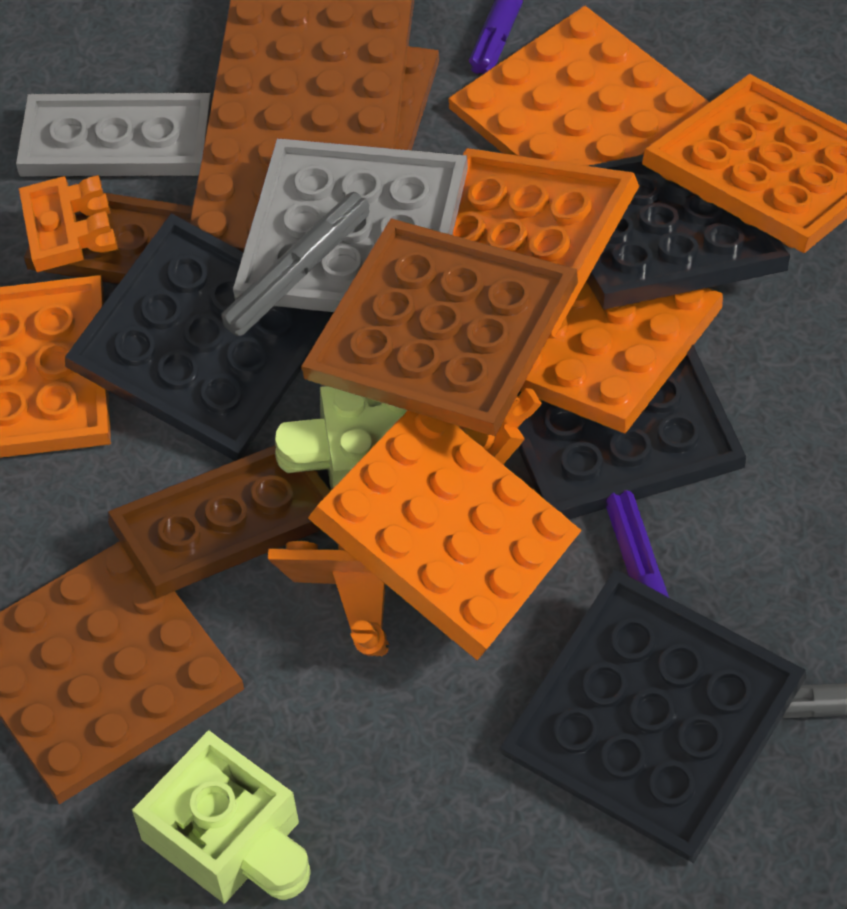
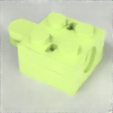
(337, 440)
(225, 823)

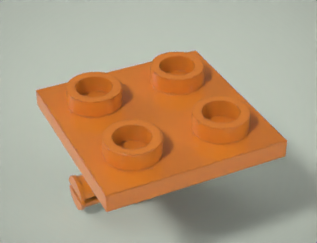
(358, 587)

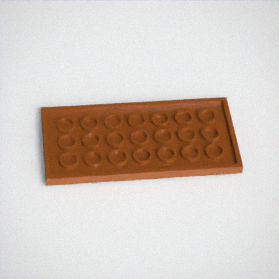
(296, 75)

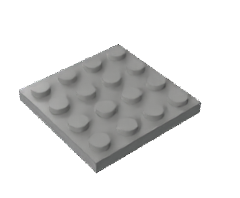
(313, 177)

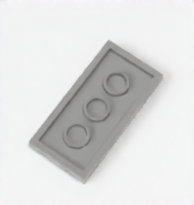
(113, 134)

